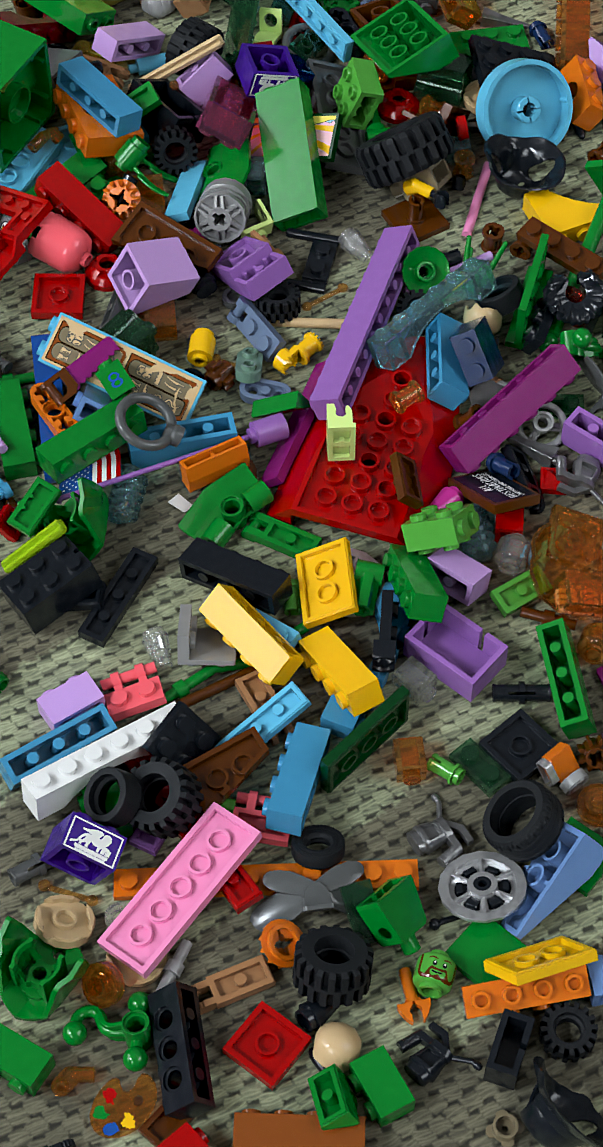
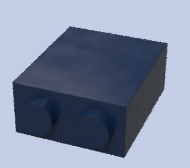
(477, 351)

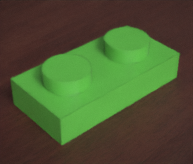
(514, 594)

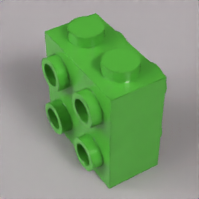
(358, 93)
(440, 527)

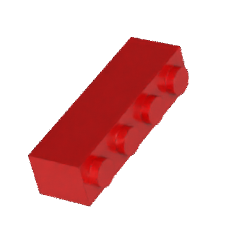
(79, 206)

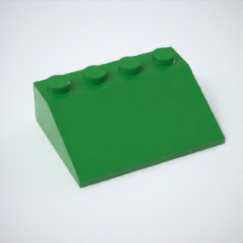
(406, 41)

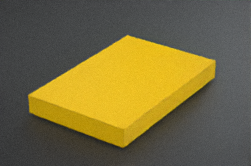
(326, 583)
(540, 960)

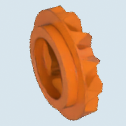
(131, 195)
(284, 931)

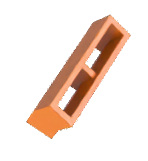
(213, 463)

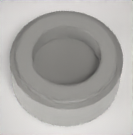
(574, 781)

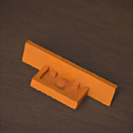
(495, 995)

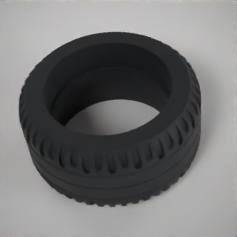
(537, 835)

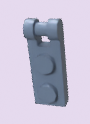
(256, 328)

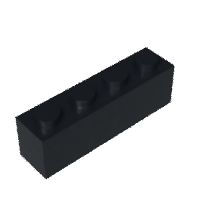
(257, 582)

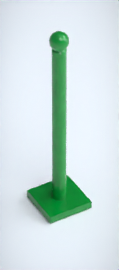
(591, 241)

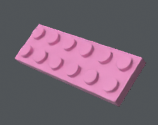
(179, 890)

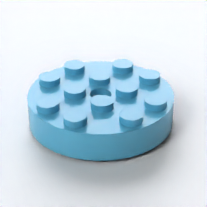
(521, 84)

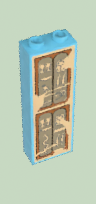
(151, 375)

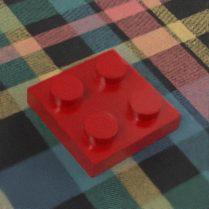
(58, 294)
(267, 1045)

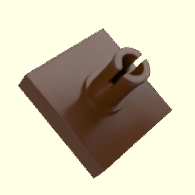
(420, 214)

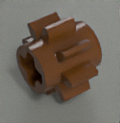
(219, 375)
(591, 746)

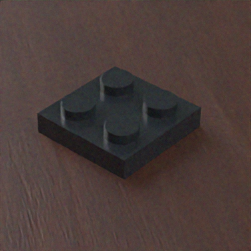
(181, 736)
(518, 745)

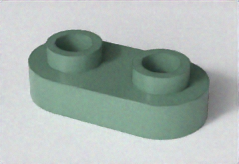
(249, 365)

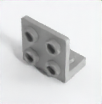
(201, 645)

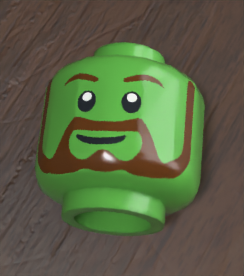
(434, 974)

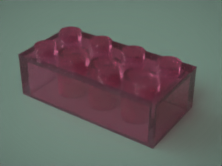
(227, 113)

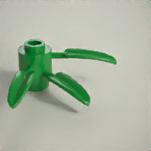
(135, 153)

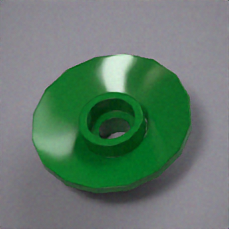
(435, 266)

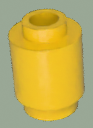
(201, 347)

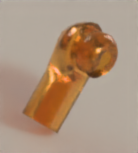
(43, 137)
(70, 1077)

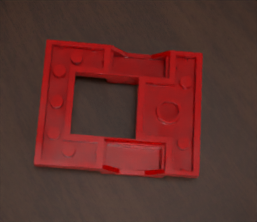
(26, 214)

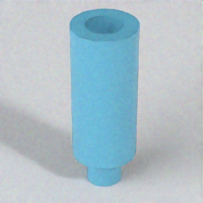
(147, 64)

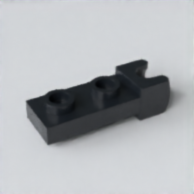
(385, 647)

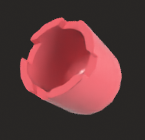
(61, 244)

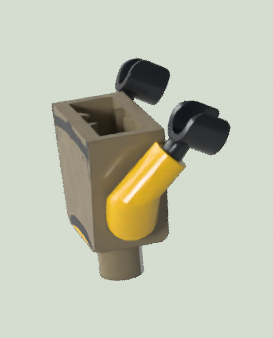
(428, 182)

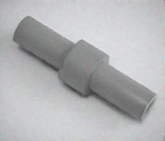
(174, 965)

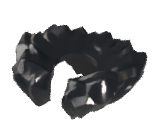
(573, 312)

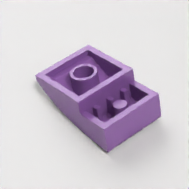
(252, 268)

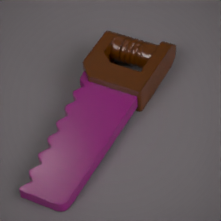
(79, 370)

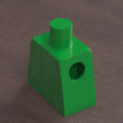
(394, 914)

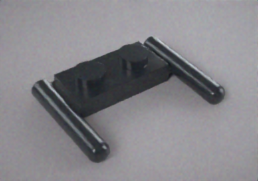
(319, 260)

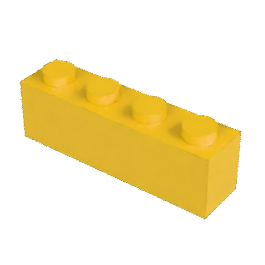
(251, 635)
(340, 671)

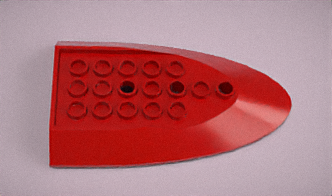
(360, 495)

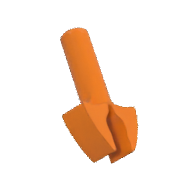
(411, 998)

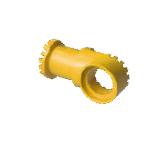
(298, 353)

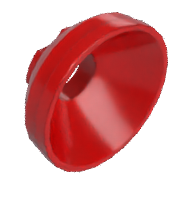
(391, 110)
(97, 276)

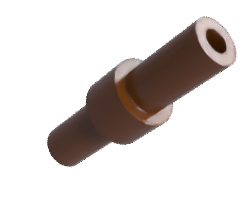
(545, 616)

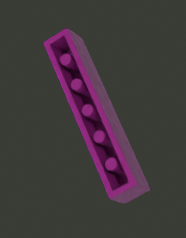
(510, 409)

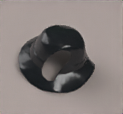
(517, 157)
(554, 1108)

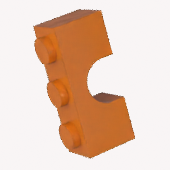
(586, 88)

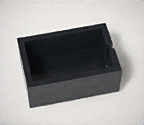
(175, 110)
(50, 584)

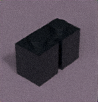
(509, 1049)

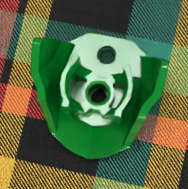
(84, 516)
(24, 961)

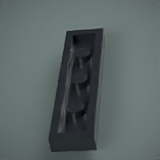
(118, 597)

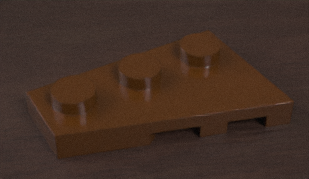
(228, 766)

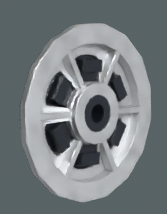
(482, 887)

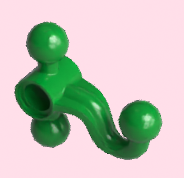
(581, 344)
(135, 1056)

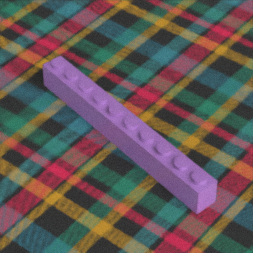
(368, 312)

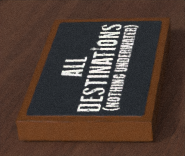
(494, 491)

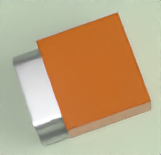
(557, 764)

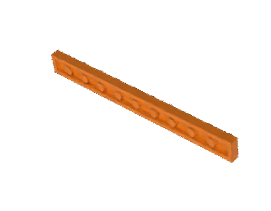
(129, 881)

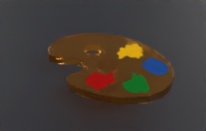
(114, 1110)

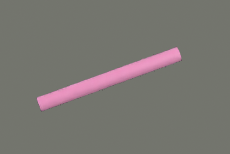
(477, 200)

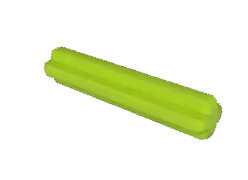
(34, 545)

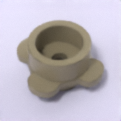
(501, 1120)

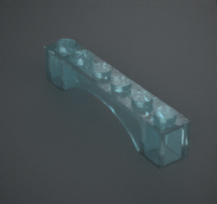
(397, 340)

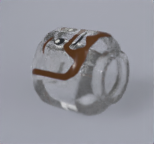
(513, 554)

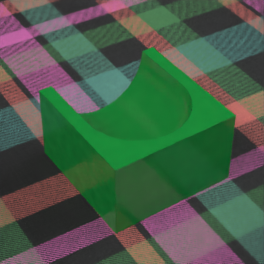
(24, 89)

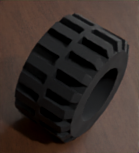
(189, 35)
(180, 805)
(332, 966)

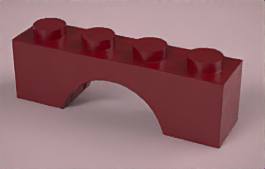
(44, 27)

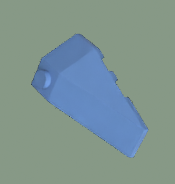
(554, 878)

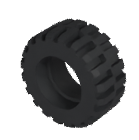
(404, 150)

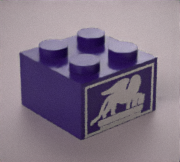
(264, 67)
(84, 848)

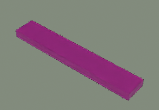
(298, 427)

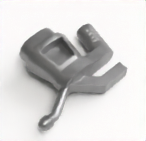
(583, 476)
(431, 835)

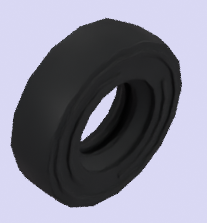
(318, 858)

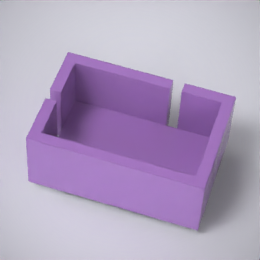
(454, 652)

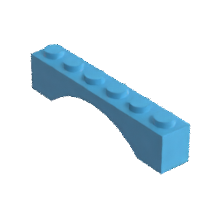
(342, 721)

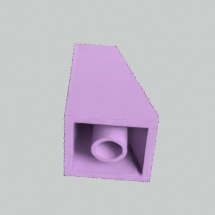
(152, 273)

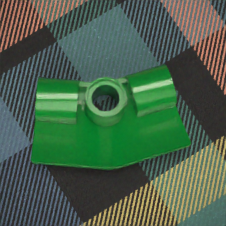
(227, 164)
(210, 513)

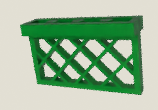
(533, 285)

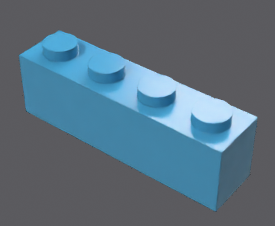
(99, 96)
(444, 374)
(198, 434)
(56, 745)
(297, 779)

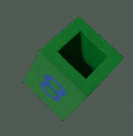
(115, 379)

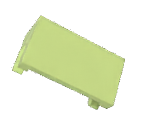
(340, 434)

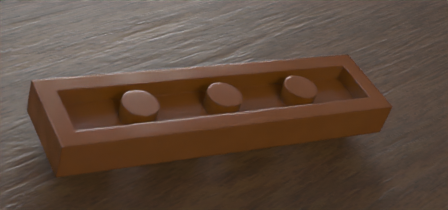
(561, 248)

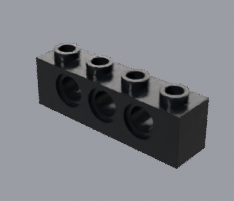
(181, 1051)

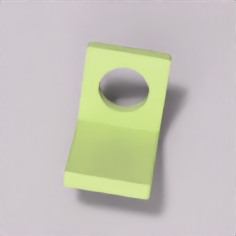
(266, 31)
(266, 223)

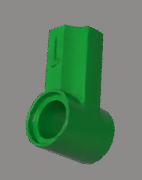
(367, 581)

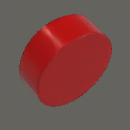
(461, 127)

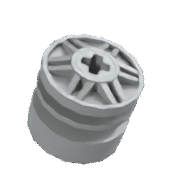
(227, 198)

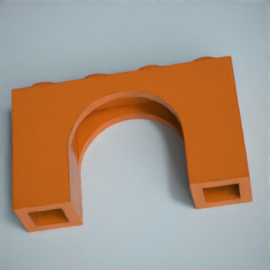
(89, 134)

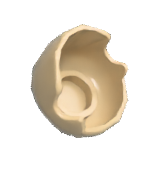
(493, 316)
(336, 1044)

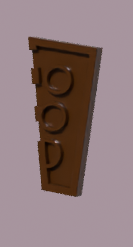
(149, 224)

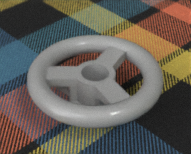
(548, 419)

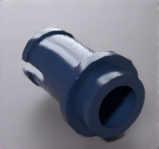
(539, 32)
(499, 464)

